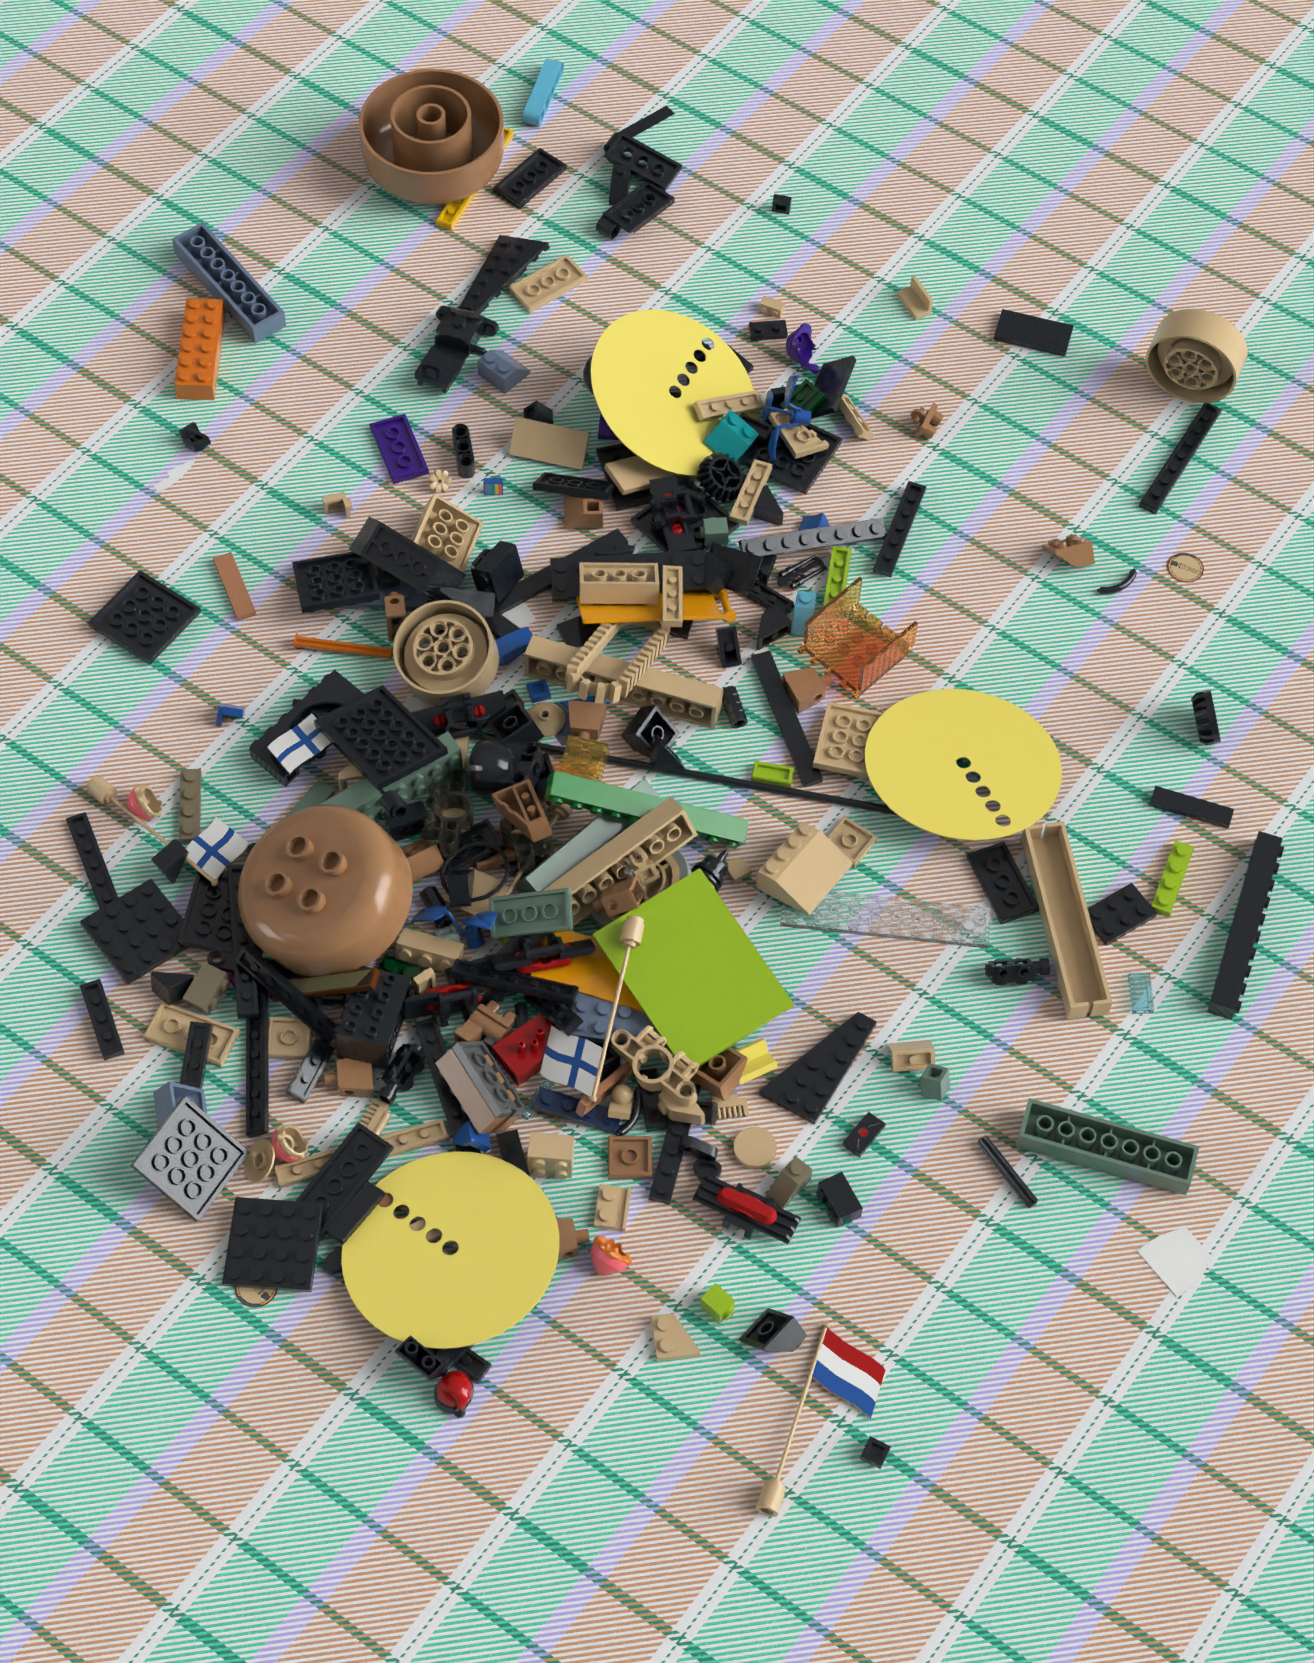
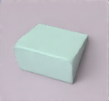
(448, 933)

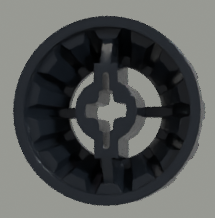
(1205, 717)

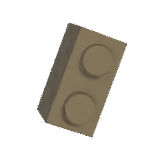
(207, 988)

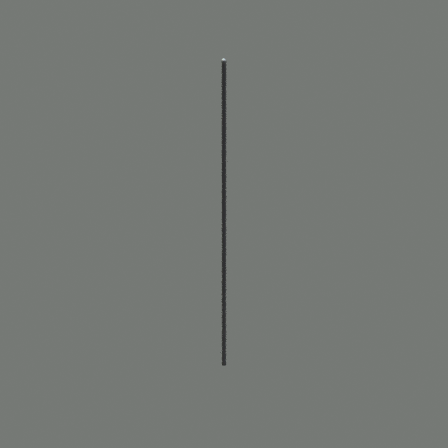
(715, 778)

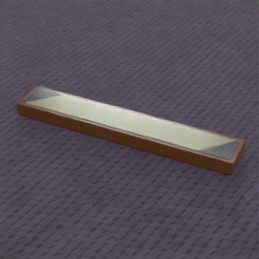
(335, 983)

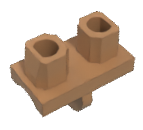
(924, 419)

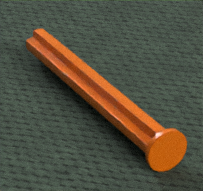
(343, 647)

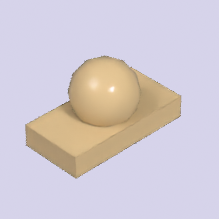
(621, 1102)

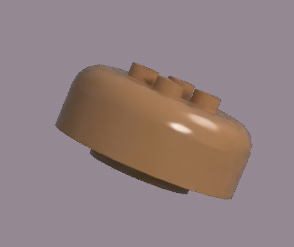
(432, 136)
(325, 891)

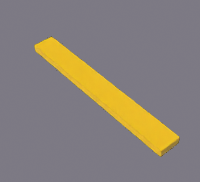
(453, 211)

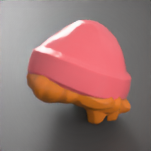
(608, 1256)

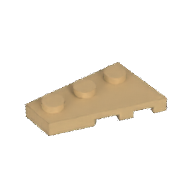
(797, 439)

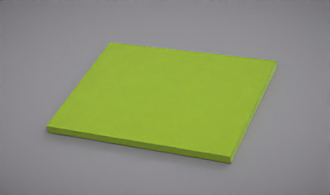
(695, 970)

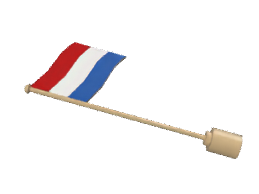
(843, 1373)

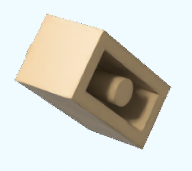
(771, 306)

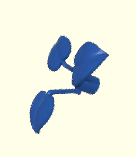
(798, 416)
(473, 923)

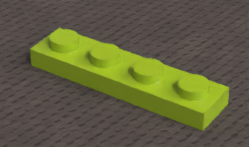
(837, 572)
(1172, 878)

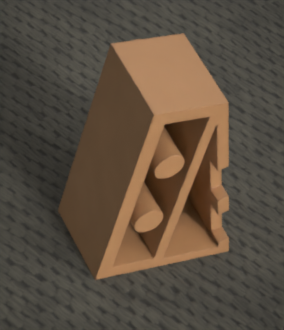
(522, 808)

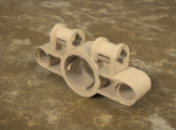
(649, 1045)

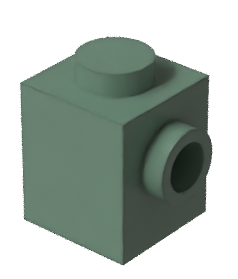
(714, 531)
(935, 1082)

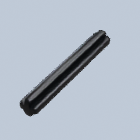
(1007, 1171)

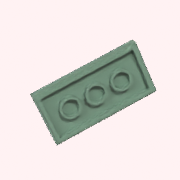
(531, 913)

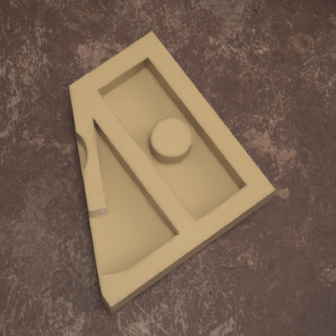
(672, 1339)

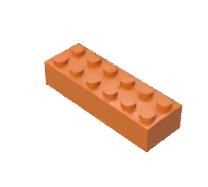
(200, 349)

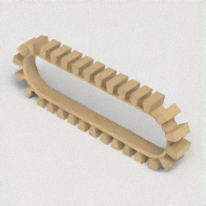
(629, 676)

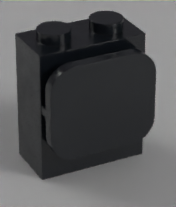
(497, 570)

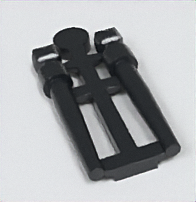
(789, 571)

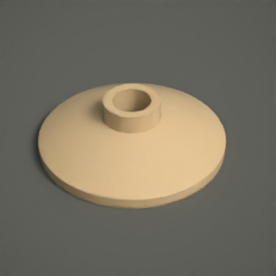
(548, 725)
(259, 1160)

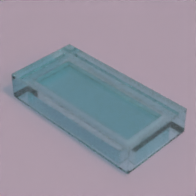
(1141, 993)

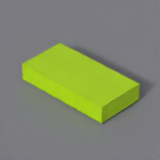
(772, 774)

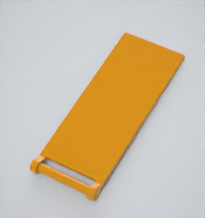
(695, 607)
(590, 973)

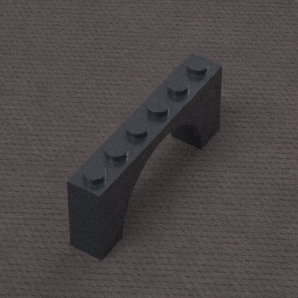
(326, 696)

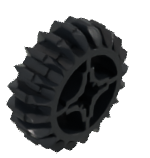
(718, 479)

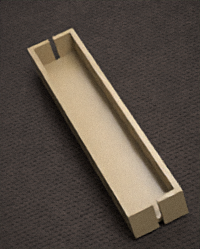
(1066, 921)

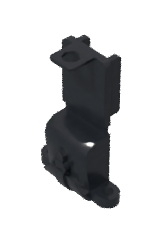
(453, 344)

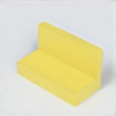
(758, 1060)

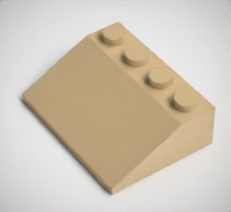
(447, 531)
(803, 869)

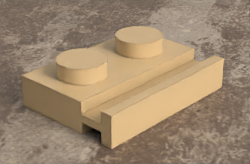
(612, 1208)

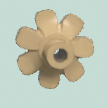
(439, 481)

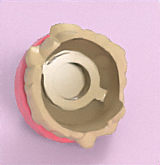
(143, 803)
(289, 1143)

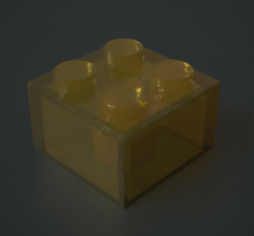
(584, 758)

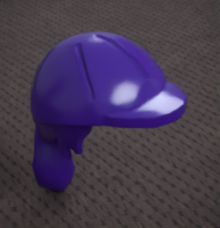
(800, 347)

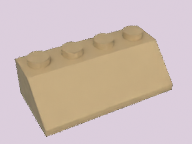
(618, 583)

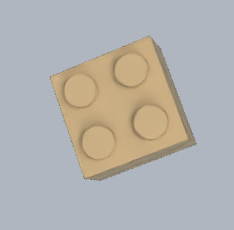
(550, 1155)

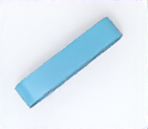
(542, 92)

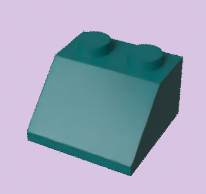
(730, 436)

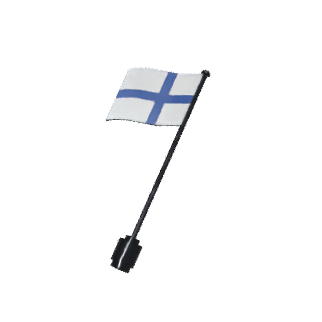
(306, 743)

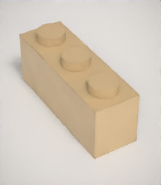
(428, 950)

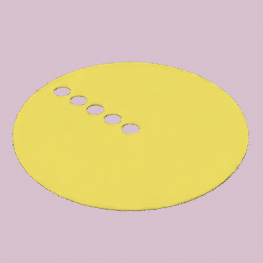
(632, 379)
(916, 771)
(464, 1298)

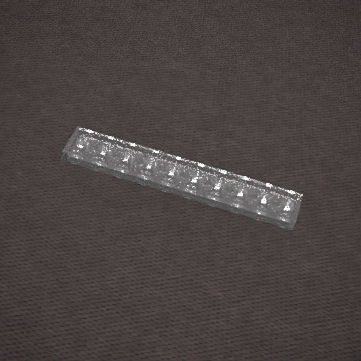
(895, 919)

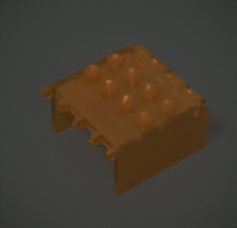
(854, 643)

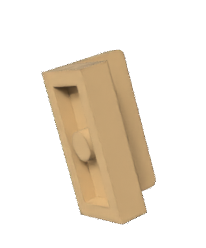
(916, 299)
(911, 1055)

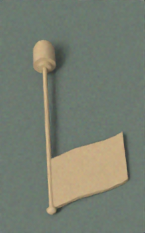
(485, 883)

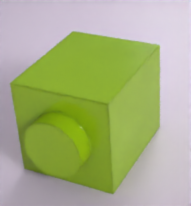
(717, 1304)

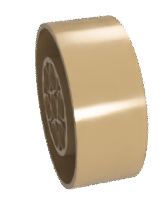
(1196, 356)
(469, 674)

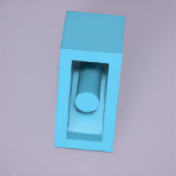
(803, 611)

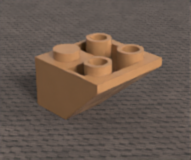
(582, 512)
(1072, 550)

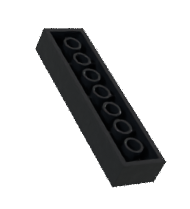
(566, 570)

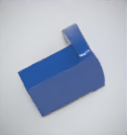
(813, 521)
(227, 709)
(469, 1136)

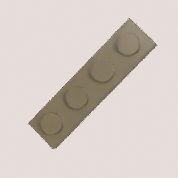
(190, 804)

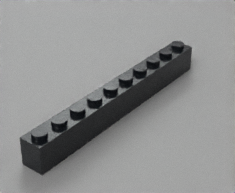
(1245, 926)

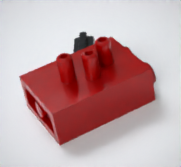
(524, 1049)

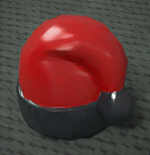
(454, 1393)

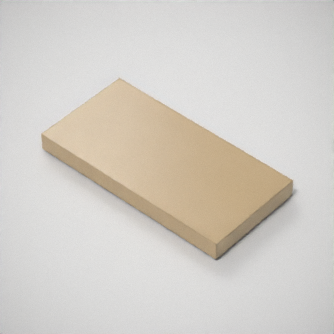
(548, 283)
(549, 443)
(634, 474)
(171, 1029)

